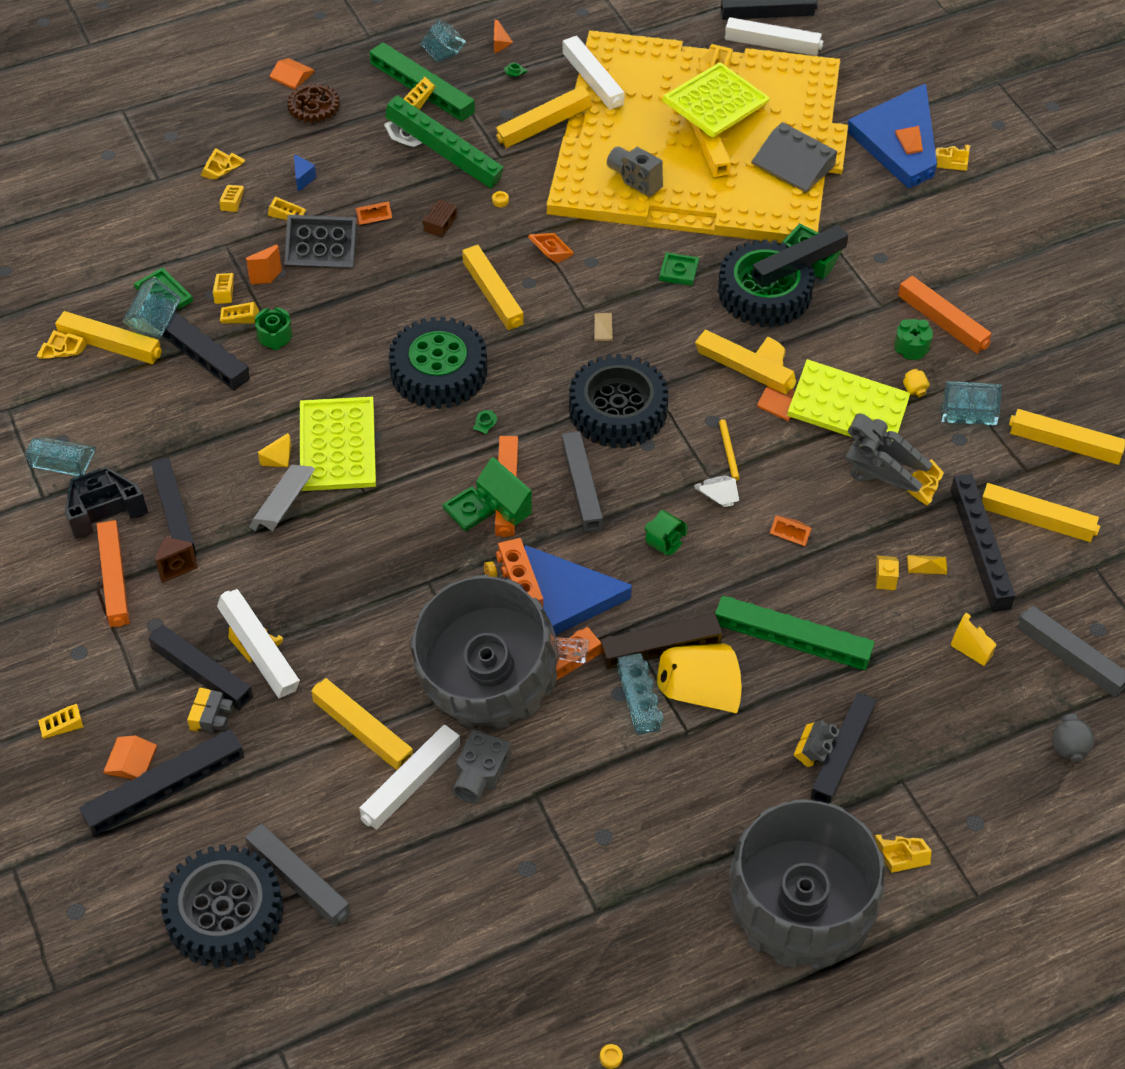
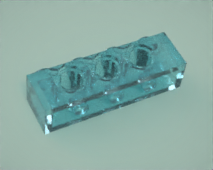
(643, 721)

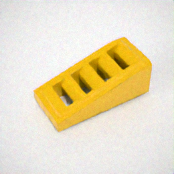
(412, 96)
(231, 198)
(278, 208)
(223, 290)
(249, 309)
(69, 725)

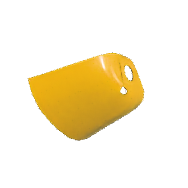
(703, 676)

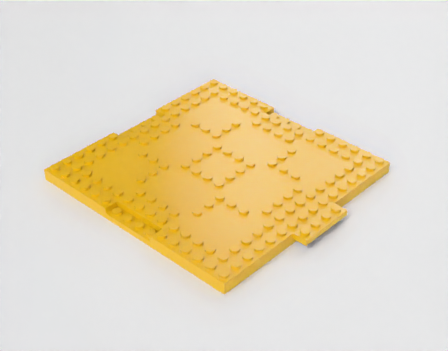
(735, 205)

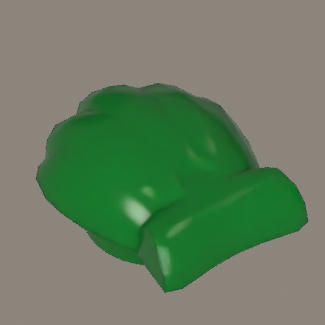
(514, 70)
(484, 421)

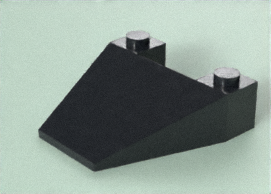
(101, 496)

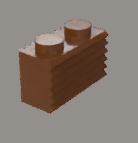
(440, 218)

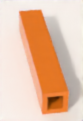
(945, 314)
(508, 458)
(113, 574)

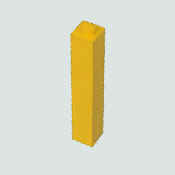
(543, 117)
(714, 152)
(493, 287)
(110, 337)
(746, 362)
(1067, 436)
(1040, 512)
(361, 724)

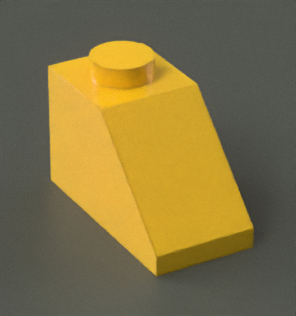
(887, 572)

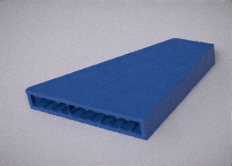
(877, 135)
(572, 591)

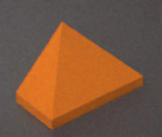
(501, 38)
(910, 139)
(374, 213)
(791, 530)

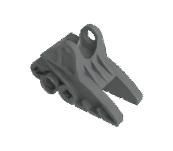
(880, 457)

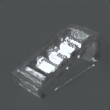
(575, 656)

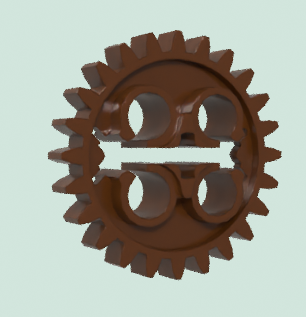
(314, 106)

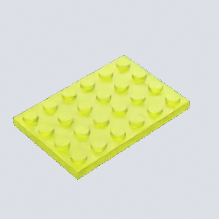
(715, 99)
(834, 397)
(338, 443)

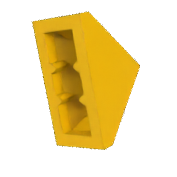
(277, 453)
(926, 564)

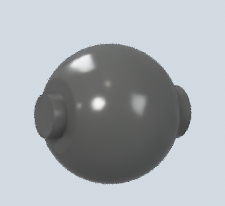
(1073, 738)

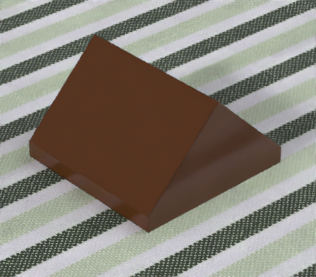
(174, 559)

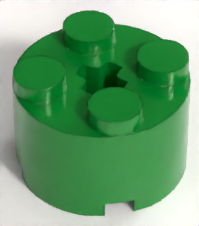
(273, 328)
(913, 338)
(665, 533)

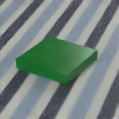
(679, 269)
(468, 509)

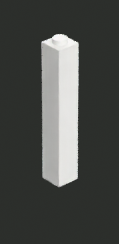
(773, 36)
(593, 72)
(258, 643)
(409, 777)

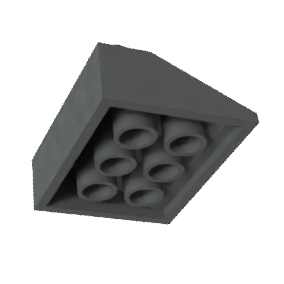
(795, 157)
(321, 241)

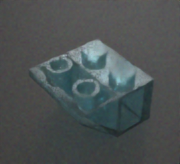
(442, 41)

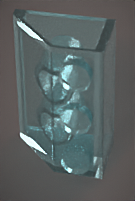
(151, 308)
(971, 403)
(59, 455)

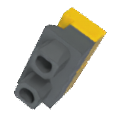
(207, 711)
(815, 742)

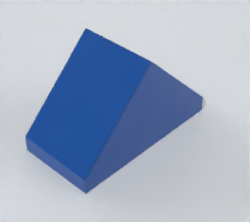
(304, 172)

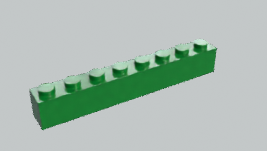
(410, 74)
(444, 142)
(794, 633)

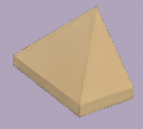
(603, 326)

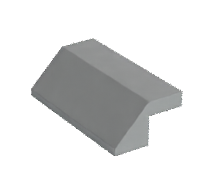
(282, 497)

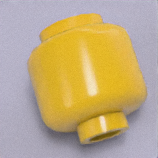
(916, 383)

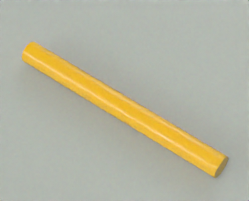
(729, 450)

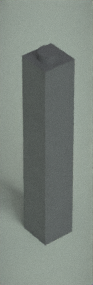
(582, 481)
(1073, 650)
(298, 875)

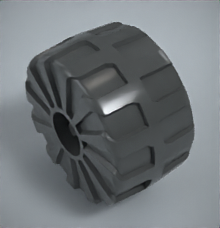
(480, 620)
(815, 850)

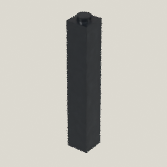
(767, 8)
(799, 256)
(171, 500)
(200, 666)
(843, 749)

